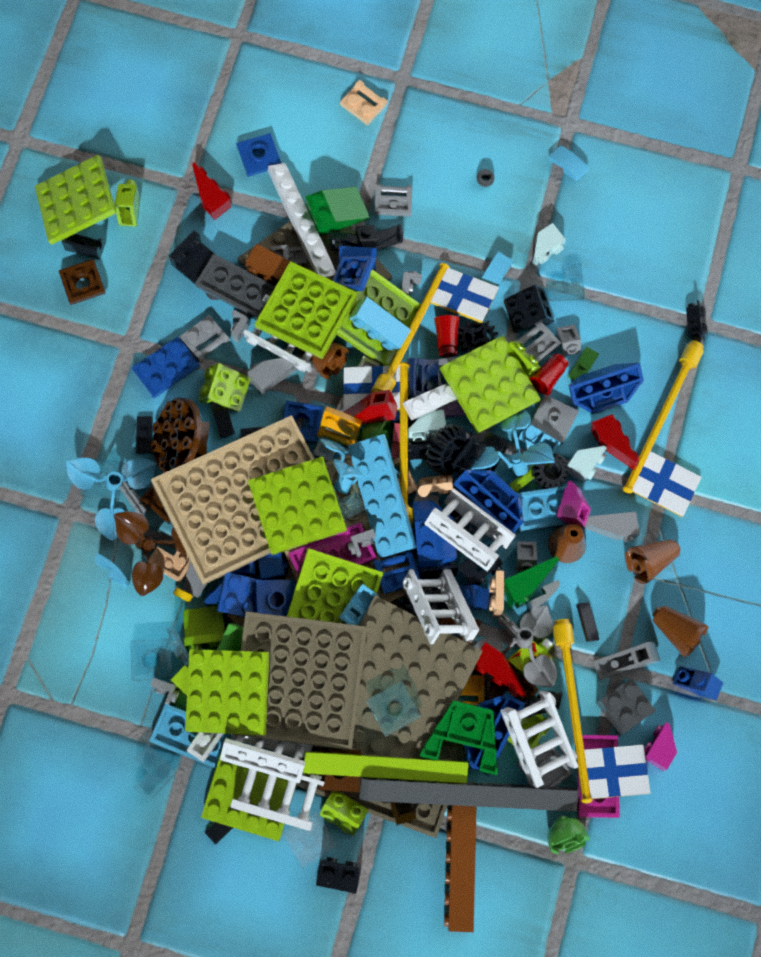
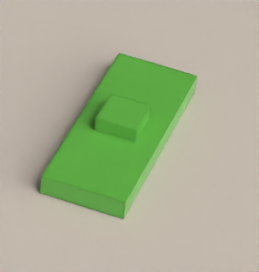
(584, 363)

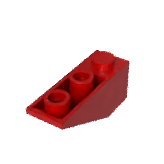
(213, 199)
(375, 407)
(609, 433)
(498, 666)

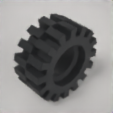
(553, 482)

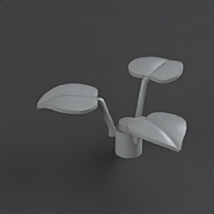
(540, 625)

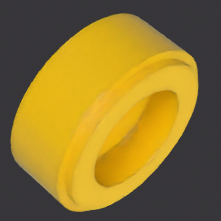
(182, 594)

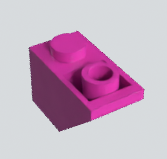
(573, 506)
(662, 749)

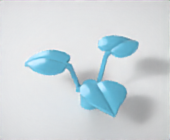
(536, 454)
(85, 471)
(345, 472)

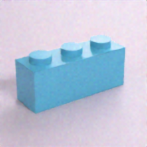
(379, 324)

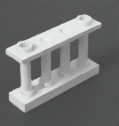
(253, 338)
(463, 540)
(451, 596)
(520, 736)
(266, 761)
(282, 815)

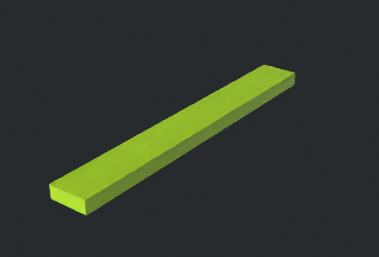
(385, 767)

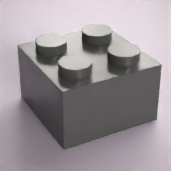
(625, 706)

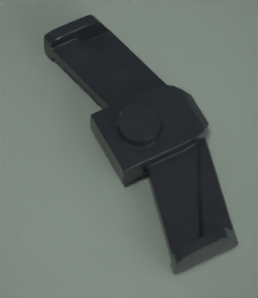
(367, 237)

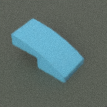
(571, 164)
(497, 269)
(534, 435)
(115, 573)
(358, 605)

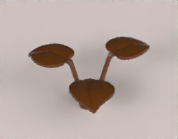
(130, 530)

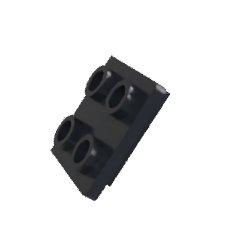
(191, 257)
(528, 308)
(338, 876)

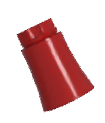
(447, 334)
(549, 374)

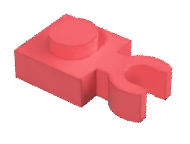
(396, 441)

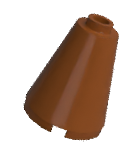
(332, 362)
(567, 543)
(651, 559)
(679, 629)

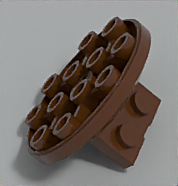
(179, 434)

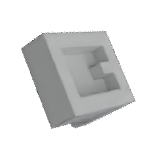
(409, 279)
(238, 328)
(569, 340)
(363, 539)
(526, 555)
(162, 687)

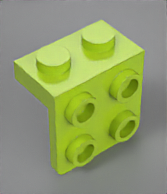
(224, 387)
(203, 628)

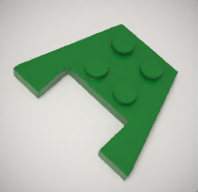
(466, 726)

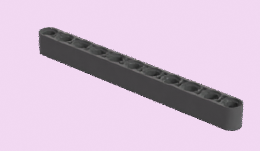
(469, 794)

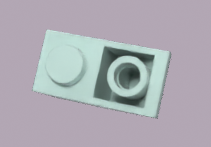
(548, 242)
(426, 426)
(584, 461)

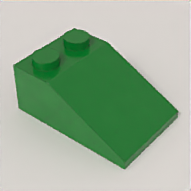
(336, 209)
(523, 585)

